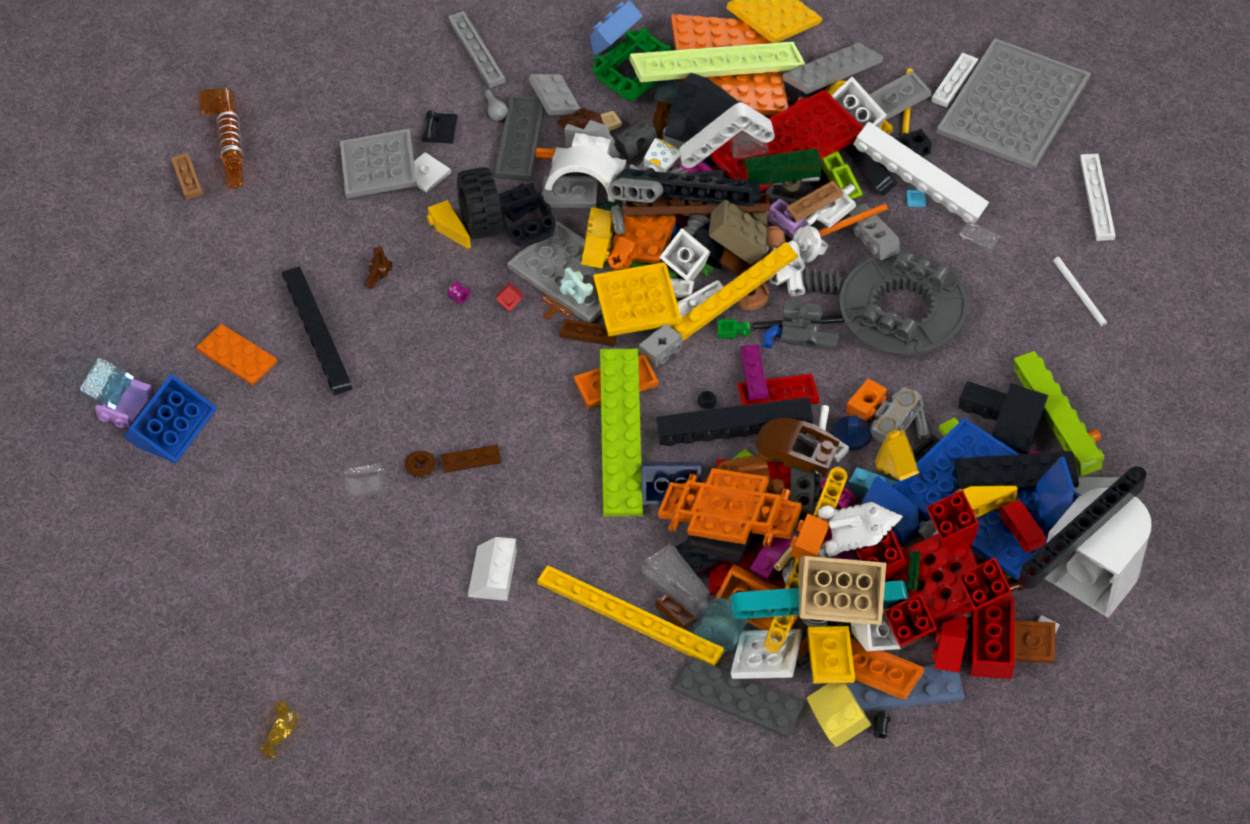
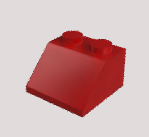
(950, 644)

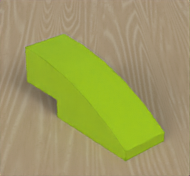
(840, 173)

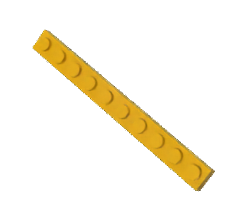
(630, 616)

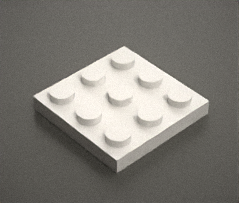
(756, 662)

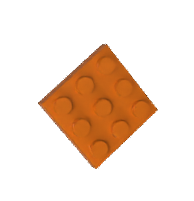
(650, 233)

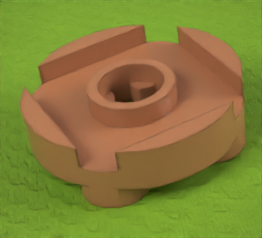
(755, 301)

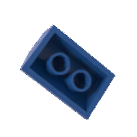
(889, 498)

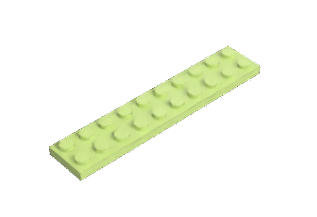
(716, 61)

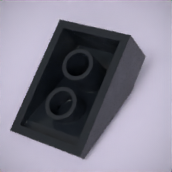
(1020, 417)

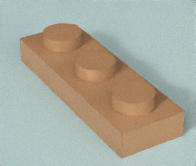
(186, 176)
(814, 201)

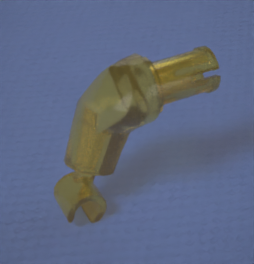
(282, 727)

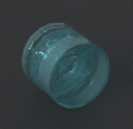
(720, 624)

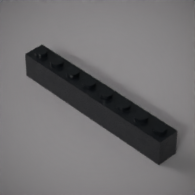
(728, 421)

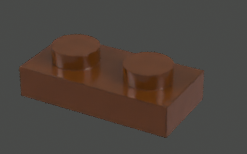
(675, 612)

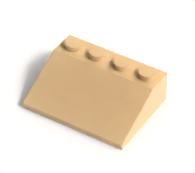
(841, 590)

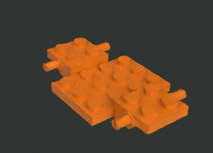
(730, 507)

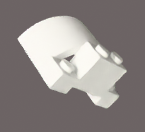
(587, 156)

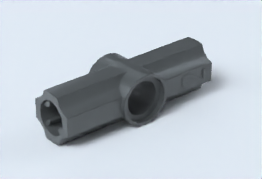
(810, 337)

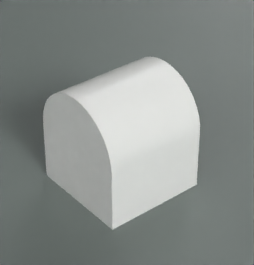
(1107, 562)

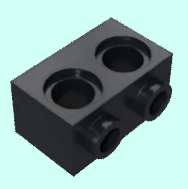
(917, 142)

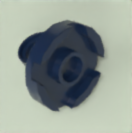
(852, 432)

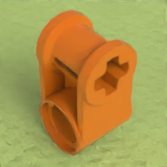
(623, 253)

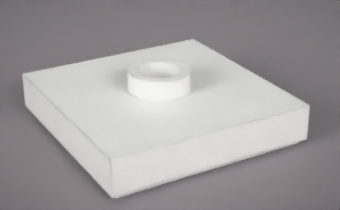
(429, 172)

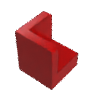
(509, 296)

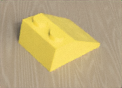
(838, 712)

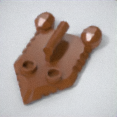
(752, 465)

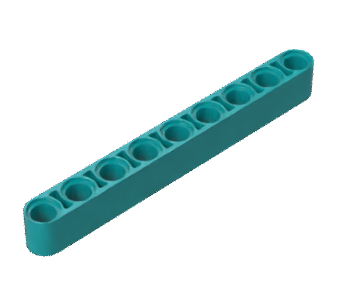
(786, 601)

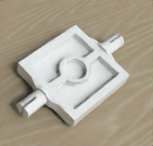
(834, 211)

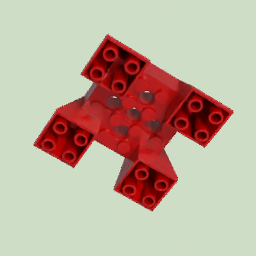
(970, 588)

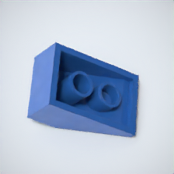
(1054, 493)

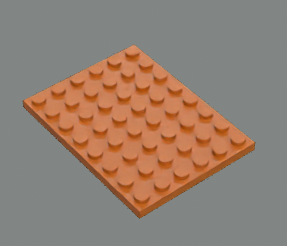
(758, 90)

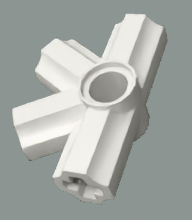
(792, 274)

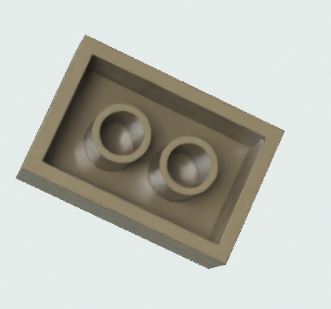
(738, 232)

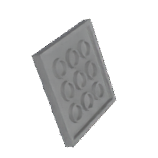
(378, 163)

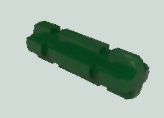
(913, 570)

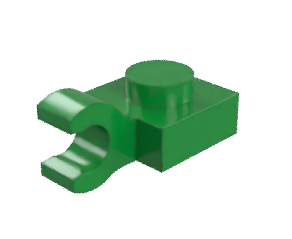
(730, 328)

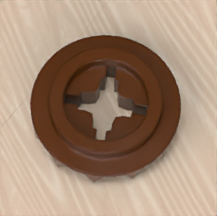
(422, 457)

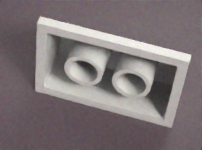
(859, 104)
(493, 569)

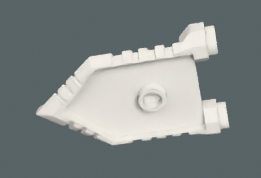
(856, 526)

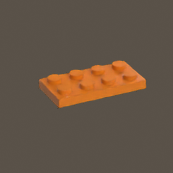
(236, 354)
(590, 382)

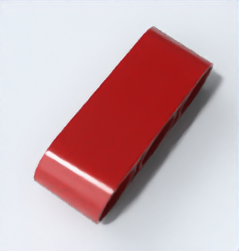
(1022, 526)

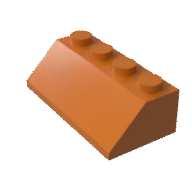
(743, 581)

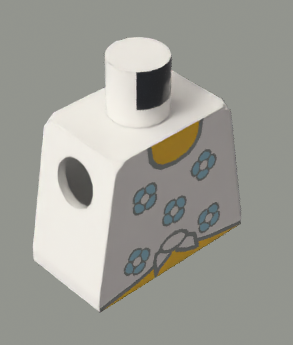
(661, 157)

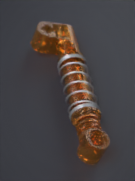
(229, 127)

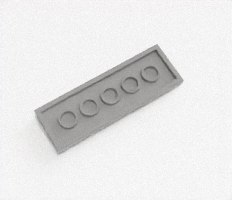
(832, 68)

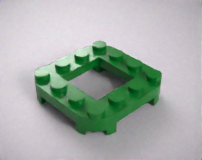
(605, 66)

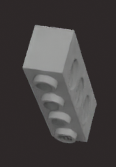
(875, 234)

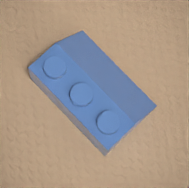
(613, 26)

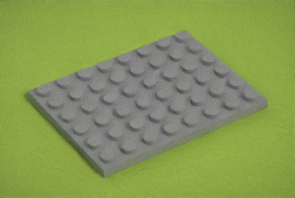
(1013, 103)

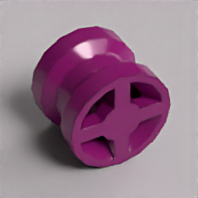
(458, 292)

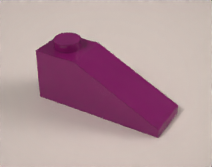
(768, 557)

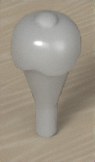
(497, 109)

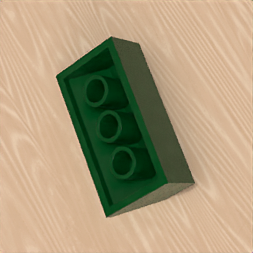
(783, 166)

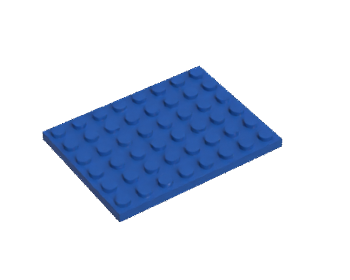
(938, 481)

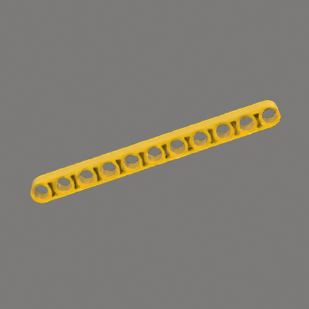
(780, 631)

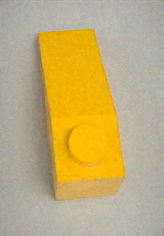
(447, 223)
(988, 498)

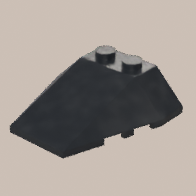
(696, 107)

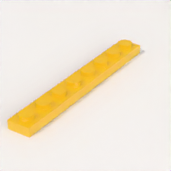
(735, 290)

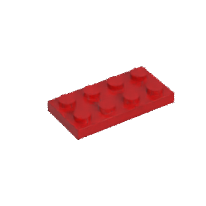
(783, 389)

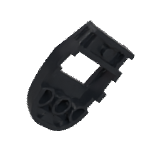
(531, 231)

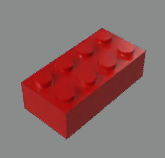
(993, 640)

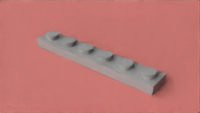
(476, 49)

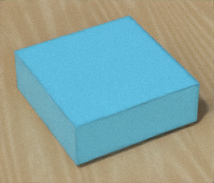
(915, 198)

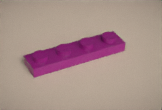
(754, 372)

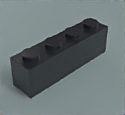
(981, 401)

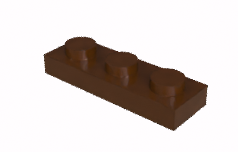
(586, 332)
(470, 458)

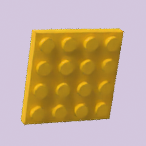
(775, 18)
(637, 299)

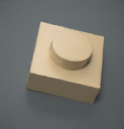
(611, 120)

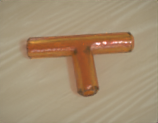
(555, 307)

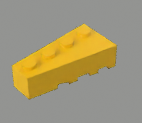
(597, 238)

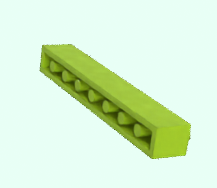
(1059, 414)

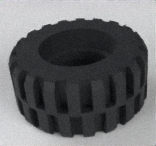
(479, 202)

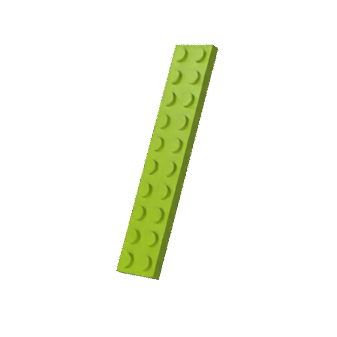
(621, 433)

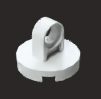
(809, 243)

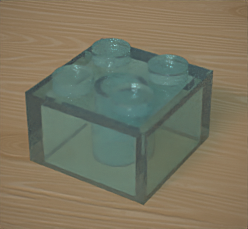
(106, 383)

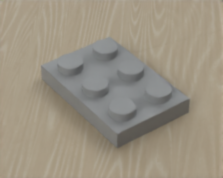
(554, 94)
(901, 94)
(572, 192)

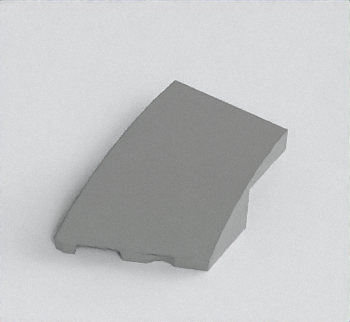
(592, 129)

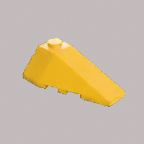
(896, 456)

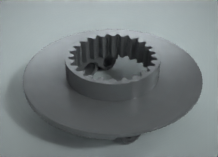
(885, 329)

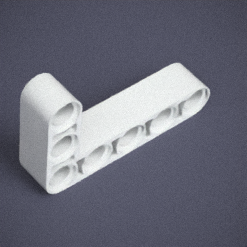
(722, 129)

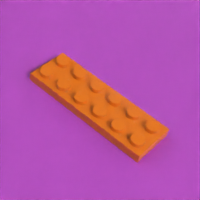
(880, 669)

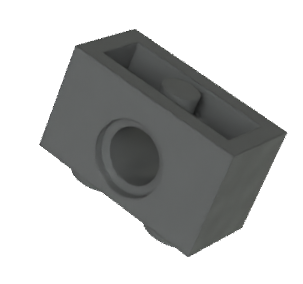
(636, 139)

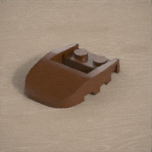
(779, 437)

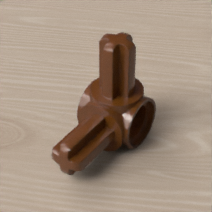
(378, 267)

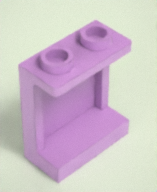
(131, 405)

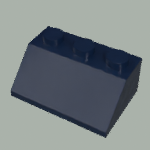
(658, 475)

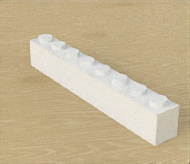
(920, 173)

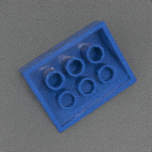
(170, 420)

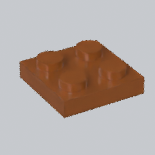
(1034, 641)

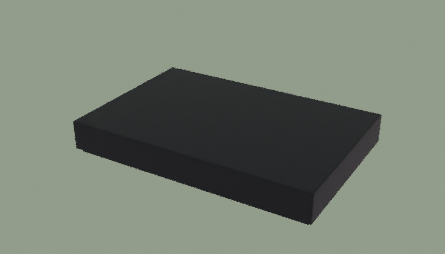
(718, 549)

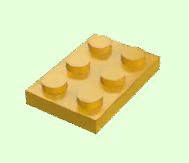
(831, 654)

